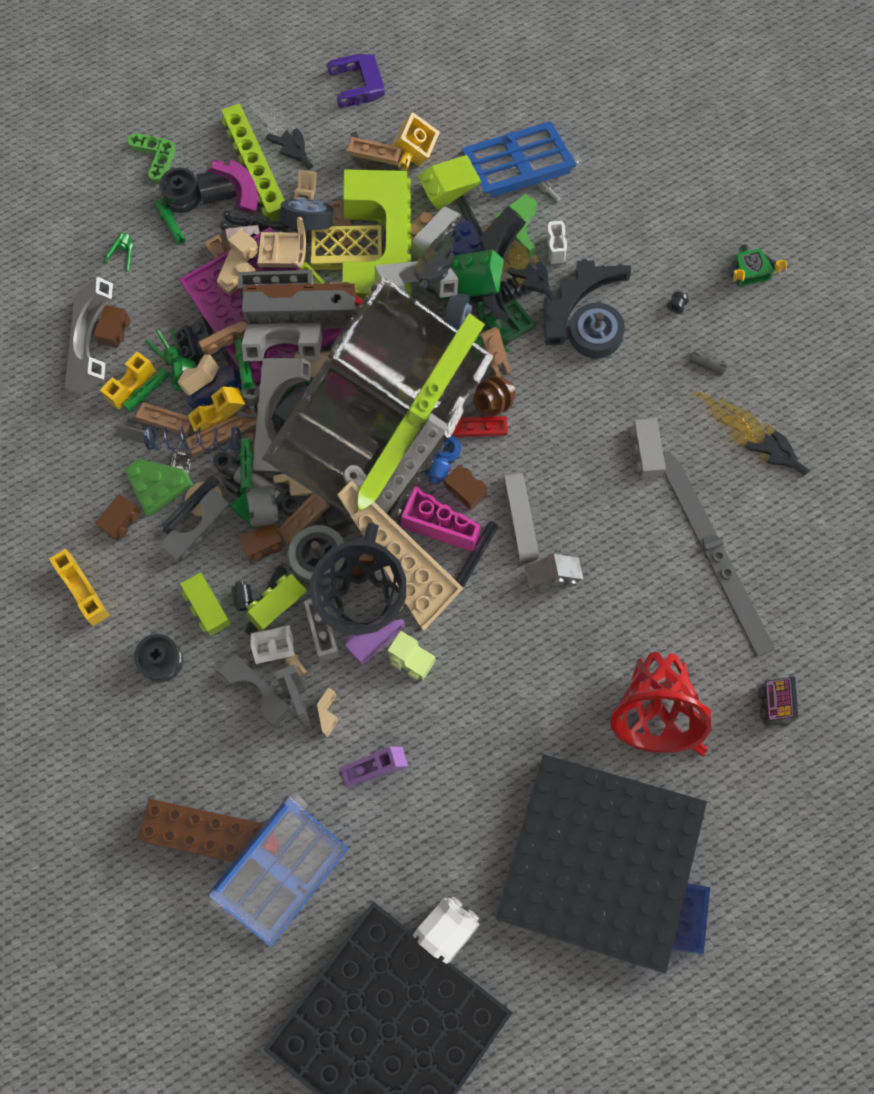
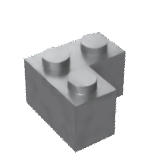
(554, 571)

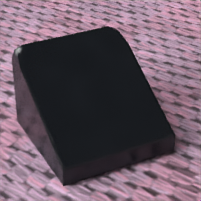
(233, 487)

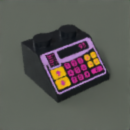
(779, 701)

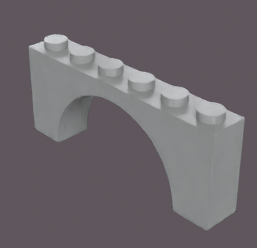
(83, 370)
(276, 379)

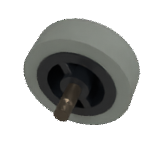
(310, 547)

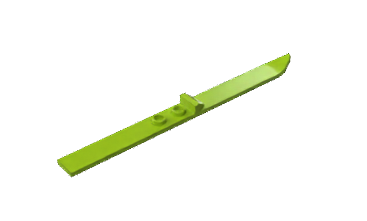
(418, 412)

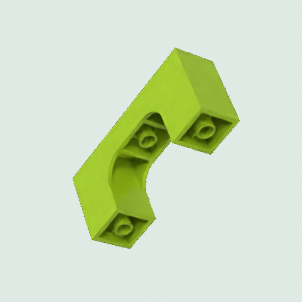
(384, 199)

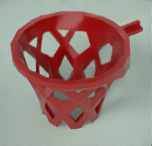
(671, 738)

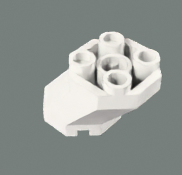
(447, 929)

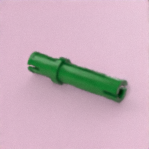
(167, 217)
(244, 366)
(149, 386)
(245, 447)

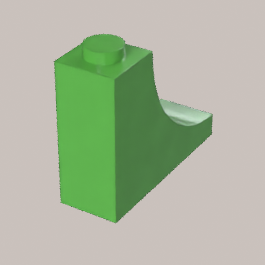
(527, 209)

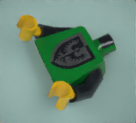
(754, 266)

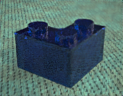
(466, 239)

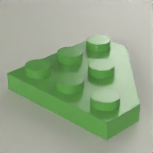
(156, 484)

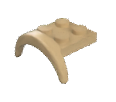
(283, 249)

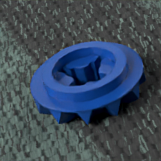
(455, 448)

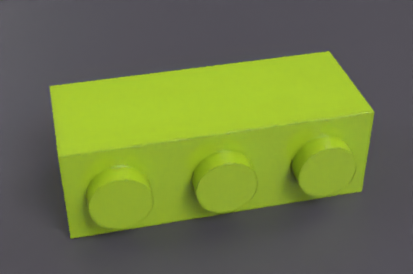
(275, 601)
(204, 604)

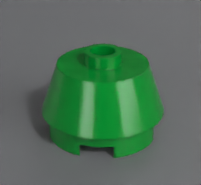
(180, 365)

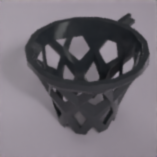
(353, 551)

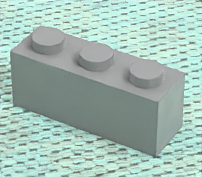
(648, 448)
(322, 634)

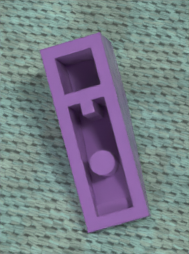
(367, 645)
(374, 766)

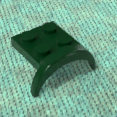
(514, 327)

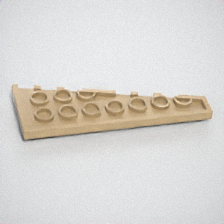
(427, 583)

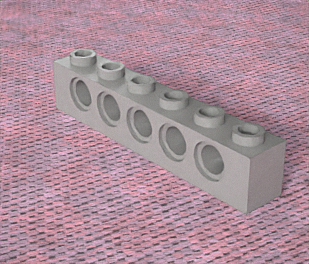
(415, 455)

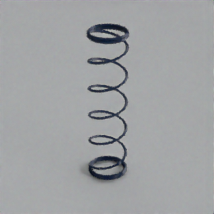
(232, 442)

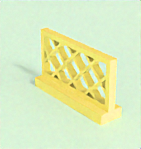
(336, 262)

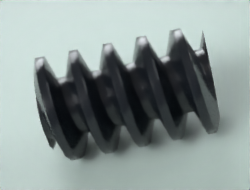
(510, 288)

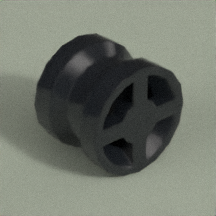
(677, 302)

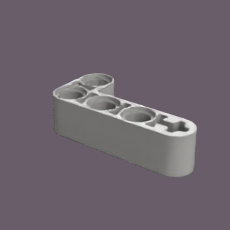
(436, 229)

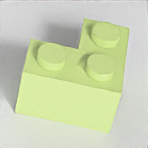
(409, 656)

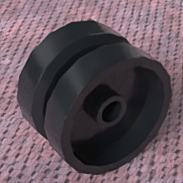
(180, 190)
(158, 658)

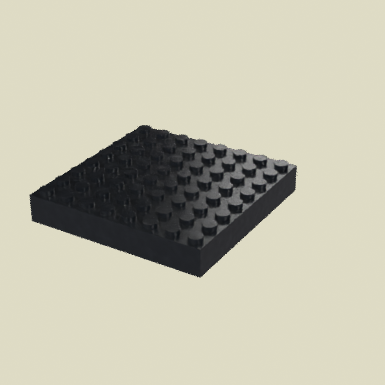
(603, 863)
(387, 1018)

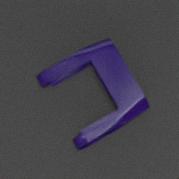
(370, 74)

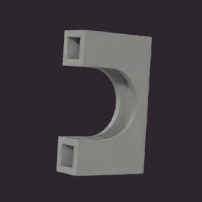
(404, 272)
(262, 336)

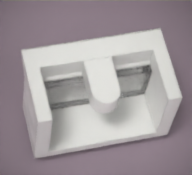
(272, 644)

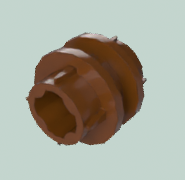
(494, 396)

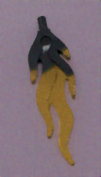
(525, 274)
(776, 451)

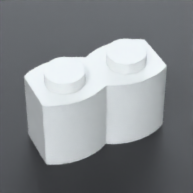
(556, 242)

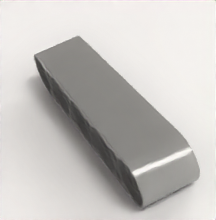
(521, 516)

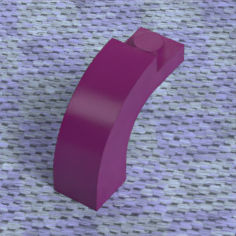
(242, 181)

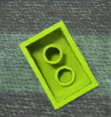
(449, 180)

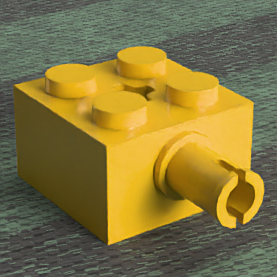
(415, 140)

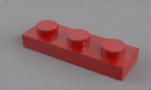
(481, 427)

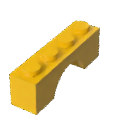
(80, 587)

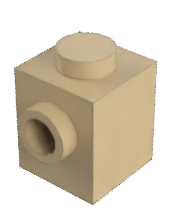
(243, 245)

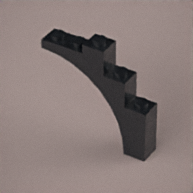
(499, 238)
(572, 291)

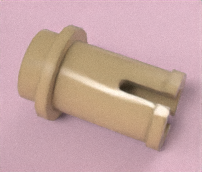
(294, 660)

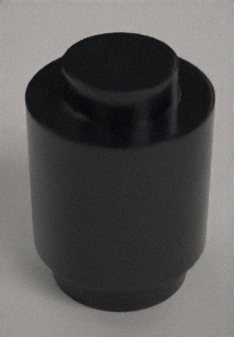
(242, 595)

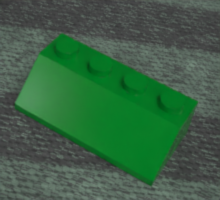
(477, 273)

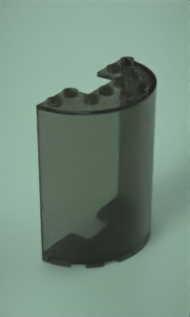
(396, 347)
(338, 427)

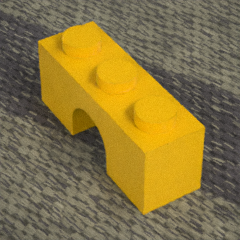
(137, 373)
(226, 403)

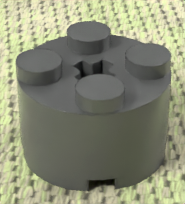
(262, 506)

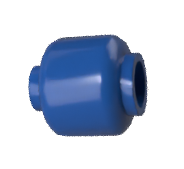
(439, 470)

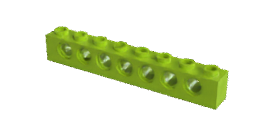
(253, 159)

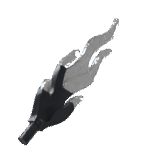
(284, 143)

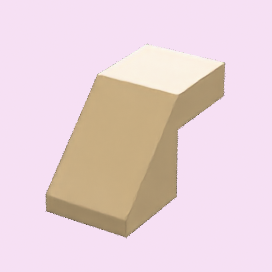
(306, 185)
(196, 378)
(295, 488)
(327, 719)

